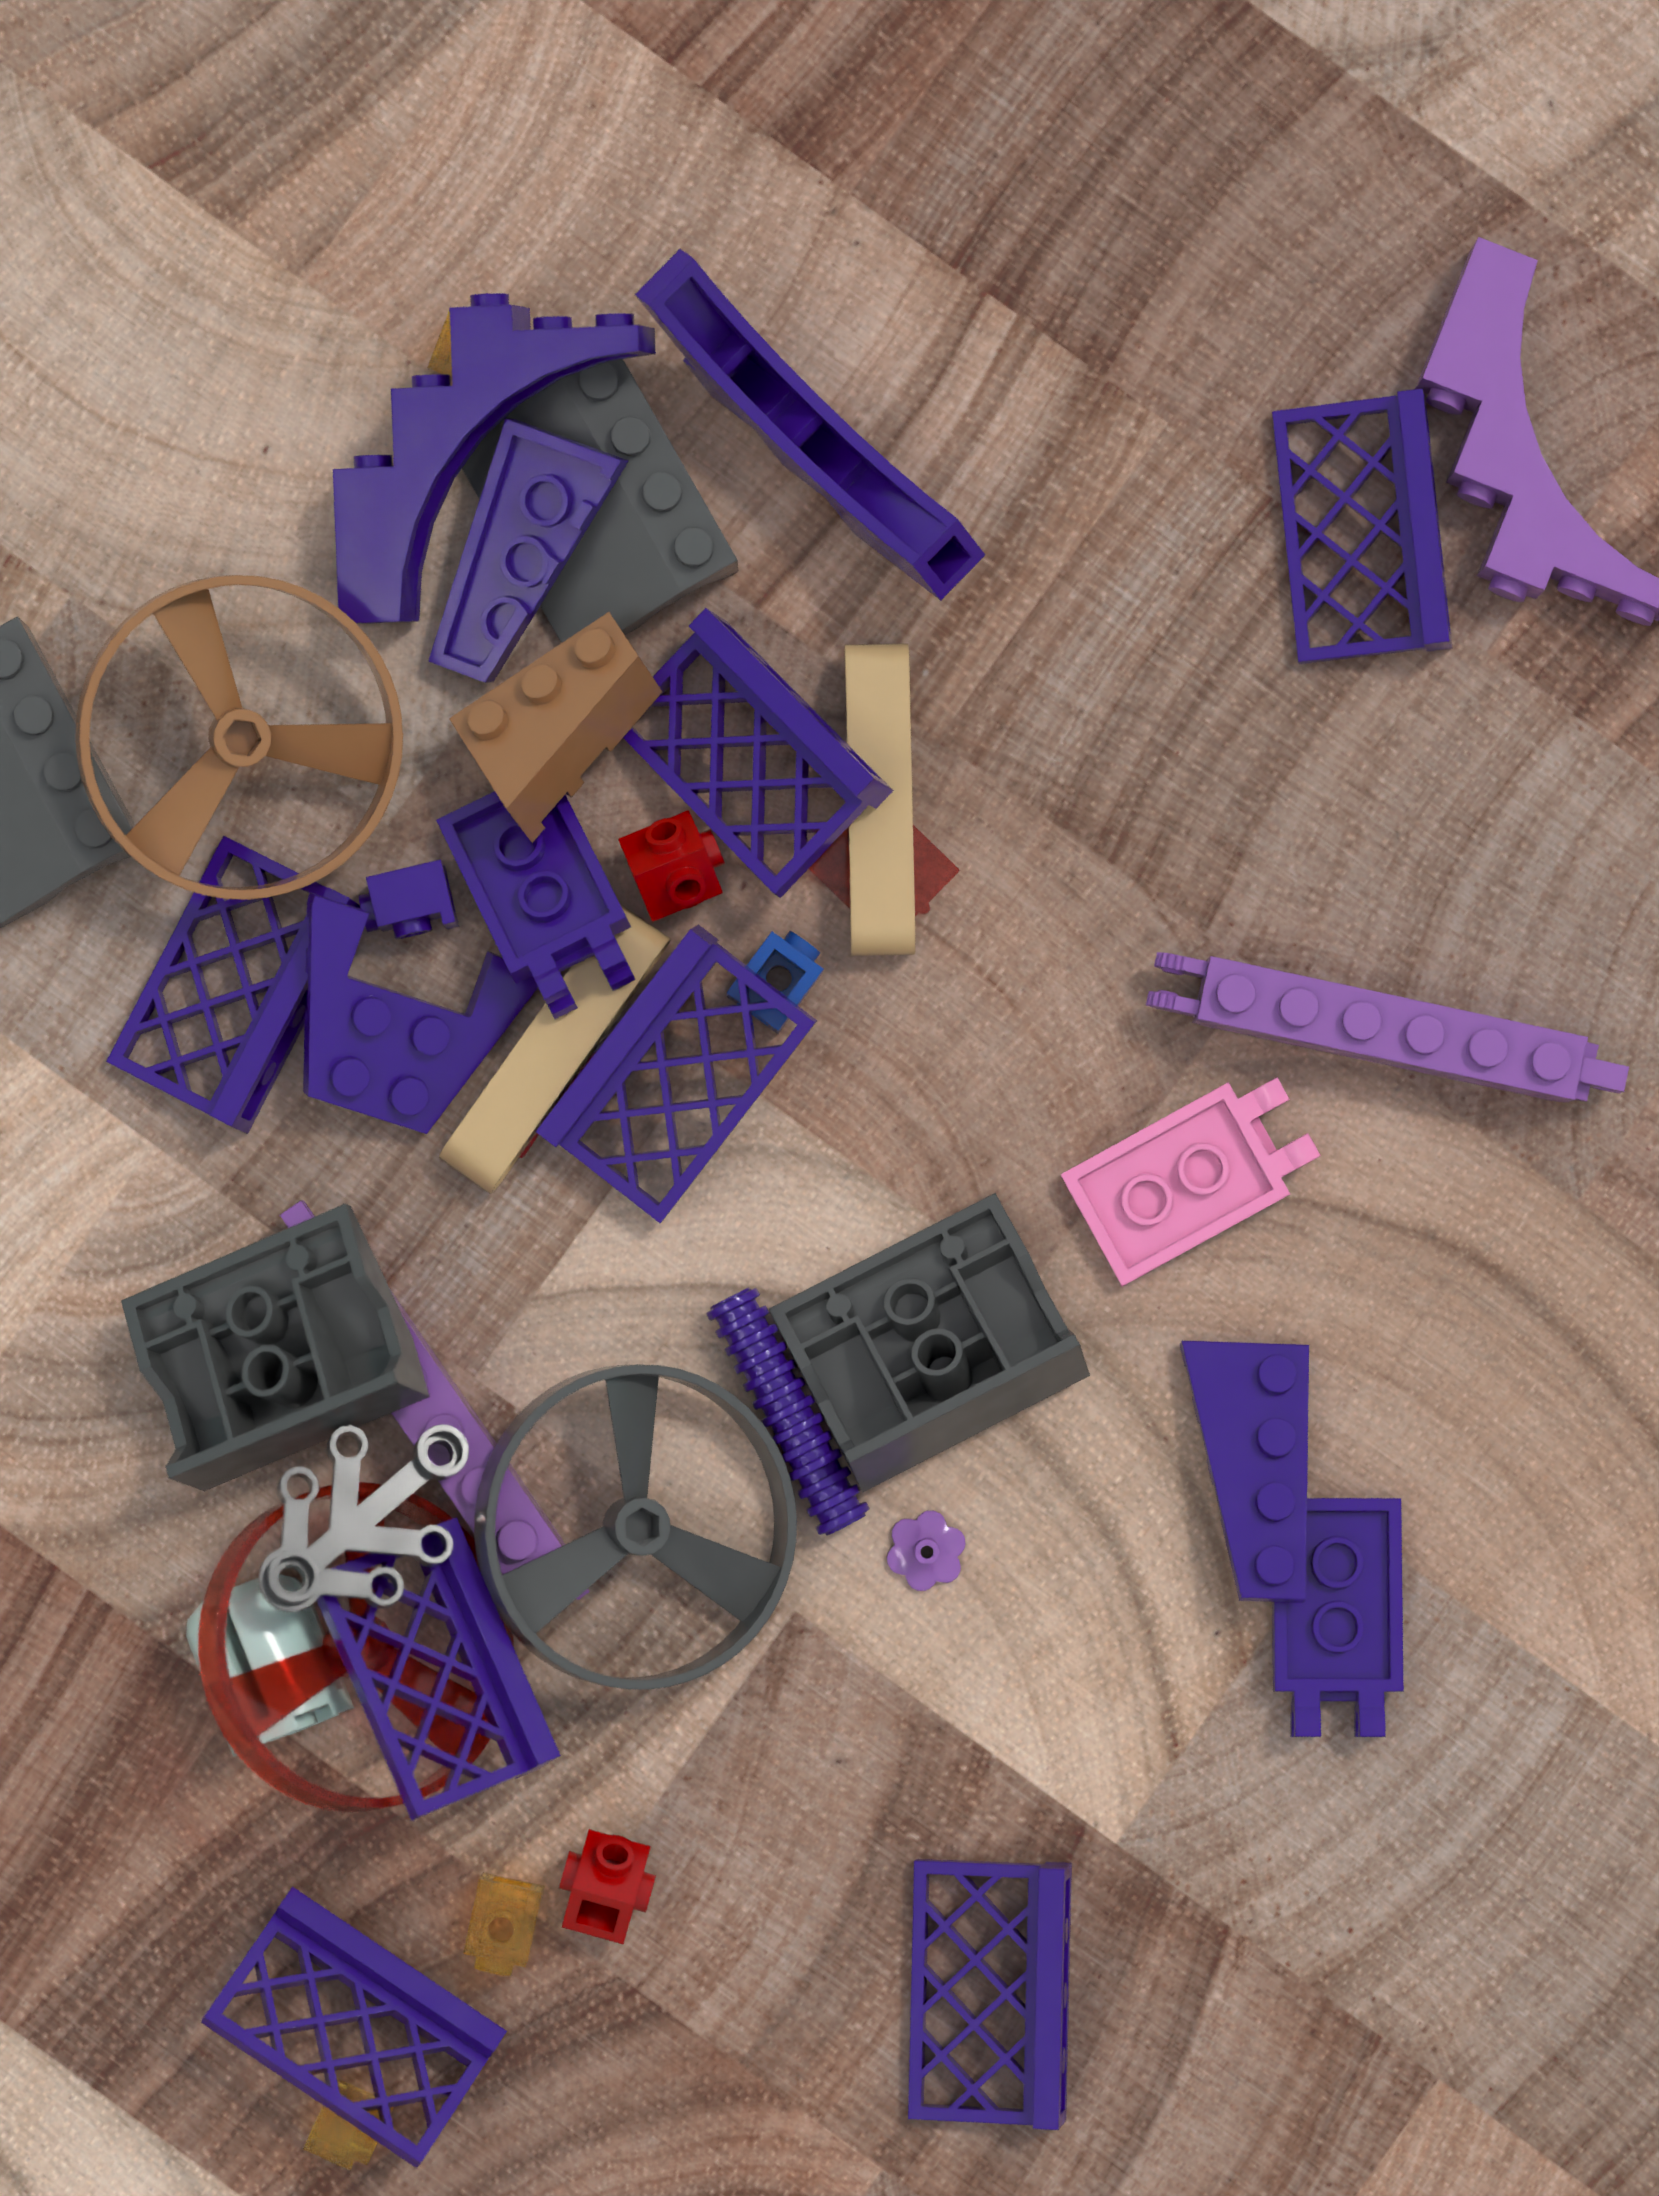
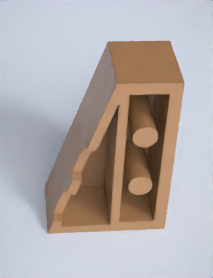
(556, 719)

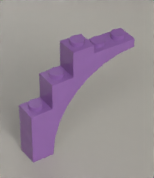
(1499, 460)

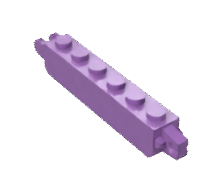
(1389, 1029)
(521, 1524)

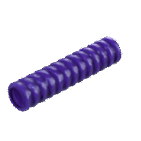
(788, 1411)

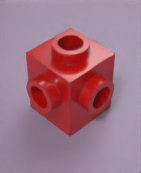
(673, 864)
(606, 1885)

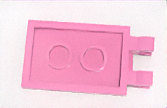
(1185, 1178)

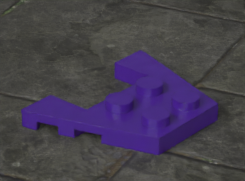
(386, 1048)

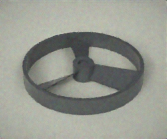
(637, 1526)

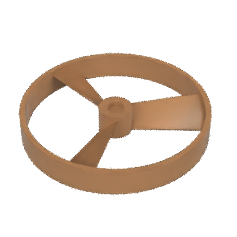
(240, 739)

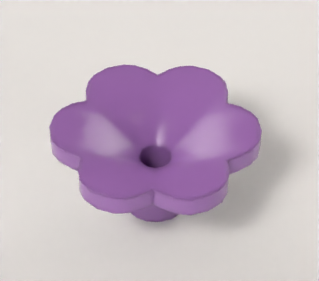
(909, 1539)

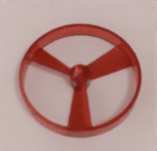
(262, 1697)

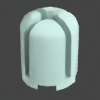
(265, 1635)

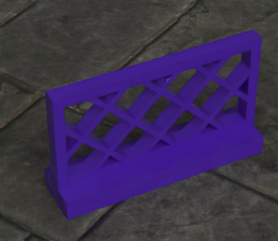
(1417, 523)
(797, 726)
(273, 1024)
(633, 1039)
(486, 1662)
(388, 1984)
(1046, 1993)

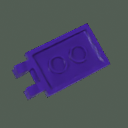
(539, 898)
(1350, 1627)

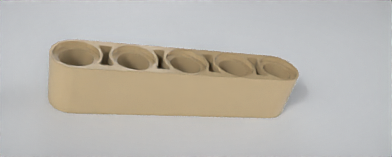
(881, 837)
(547, 1062)

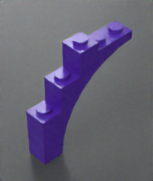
(497, 363)
(805, 431)

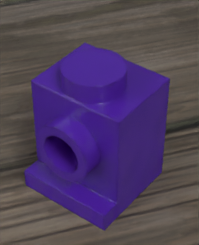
(409, 900)

